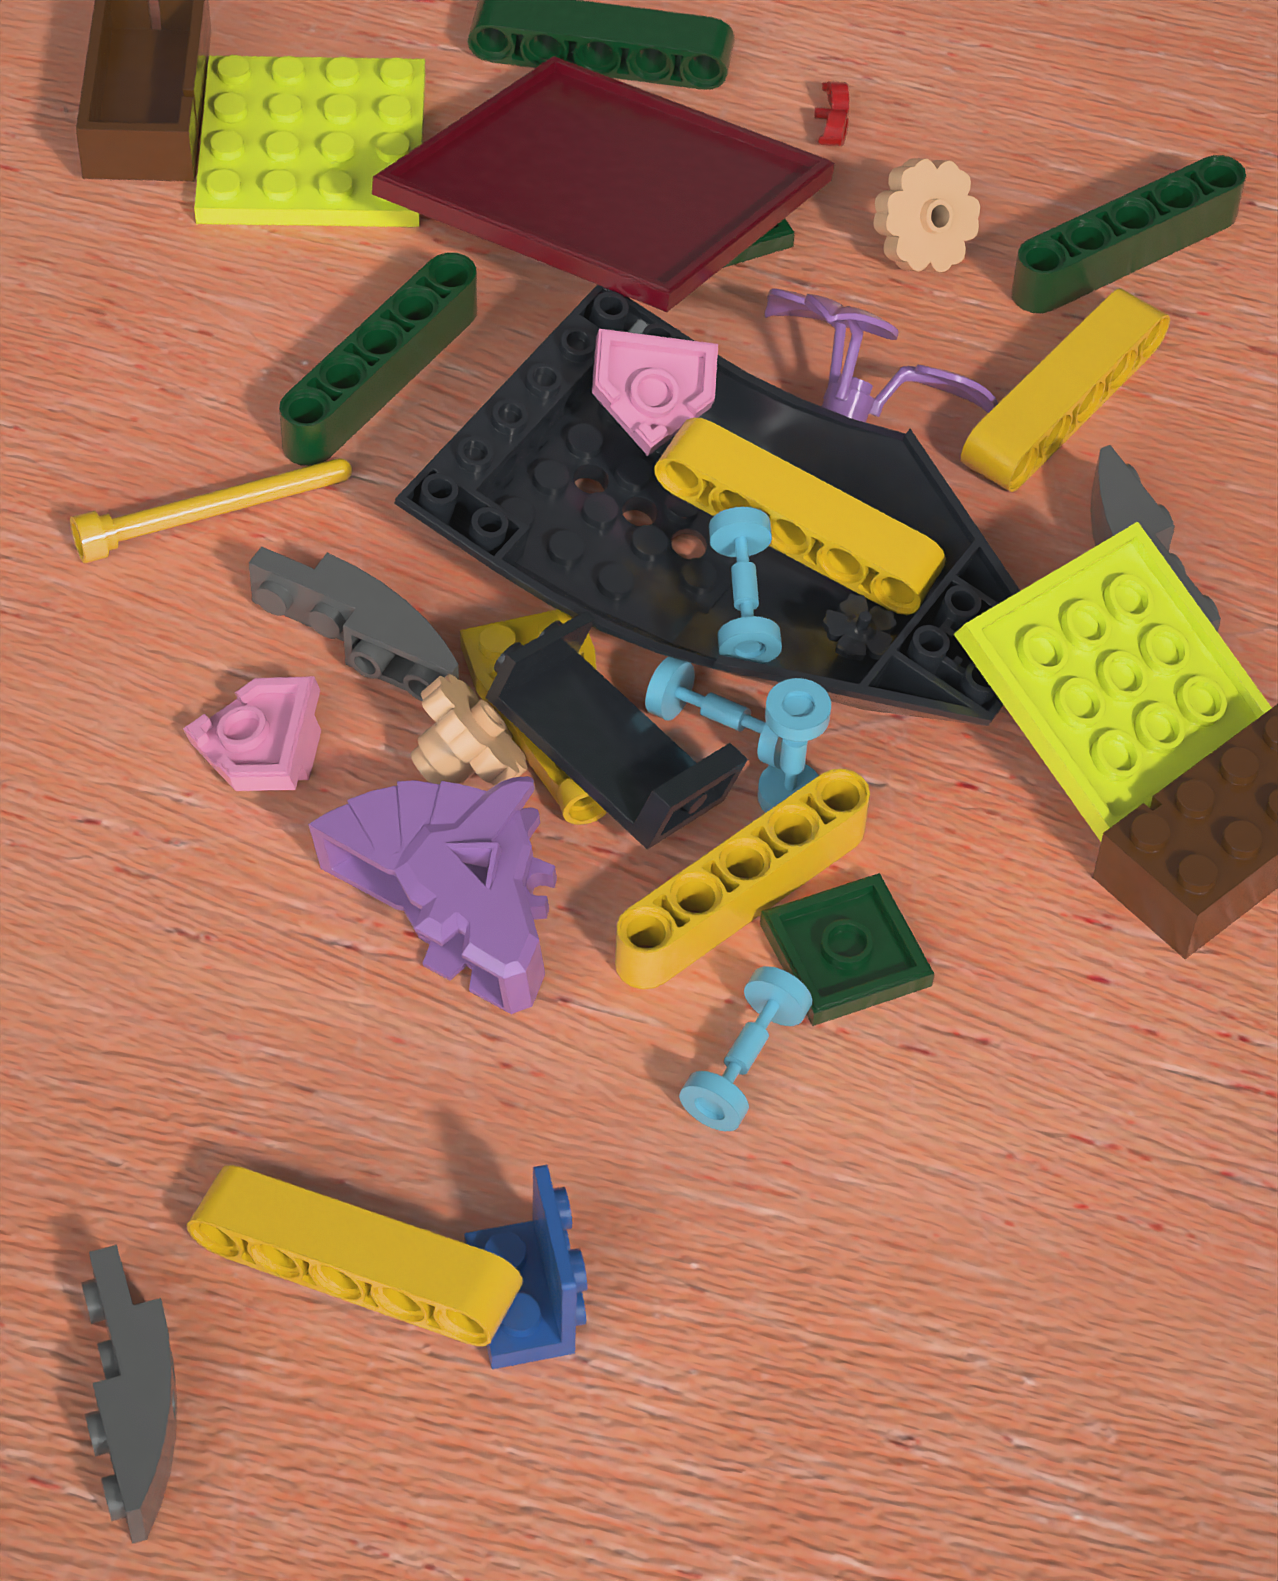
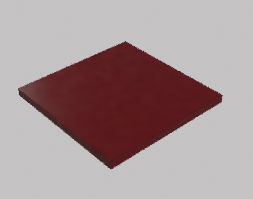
(605, 182)

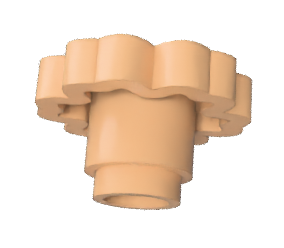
(927, 215)
(465, 737)

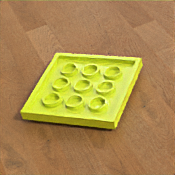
(305, 139)
(1113, 675)

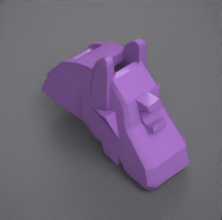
(458, 872)

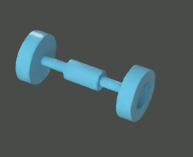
(740, 534)
(672, 689)
(796, 713)
(715, 1098)

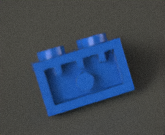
(553, 1277)

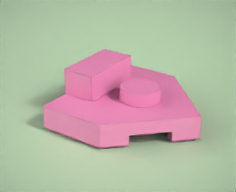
(653, 383)
(264, 735)

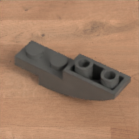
(1121, 501)
(340, 601)
(137, 1398)

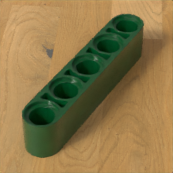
(605, 39)
(1127, 234)
(378, 359)

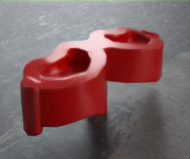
(837, 115)

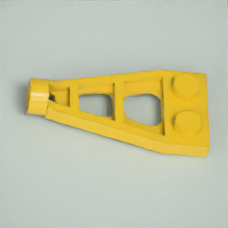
(481, 650)

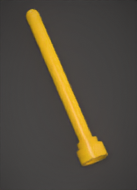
(99, 534)

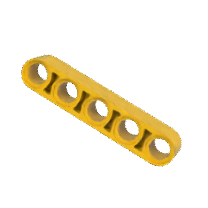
(1065, 390)
(806, 515)
(728, 902)
(356, 1255)

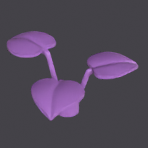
(852, 395)

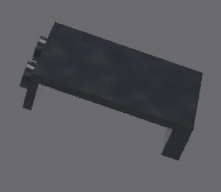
(605, 738)

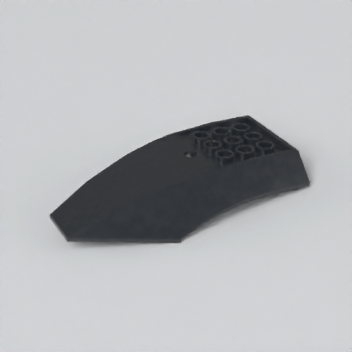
(514, 505)

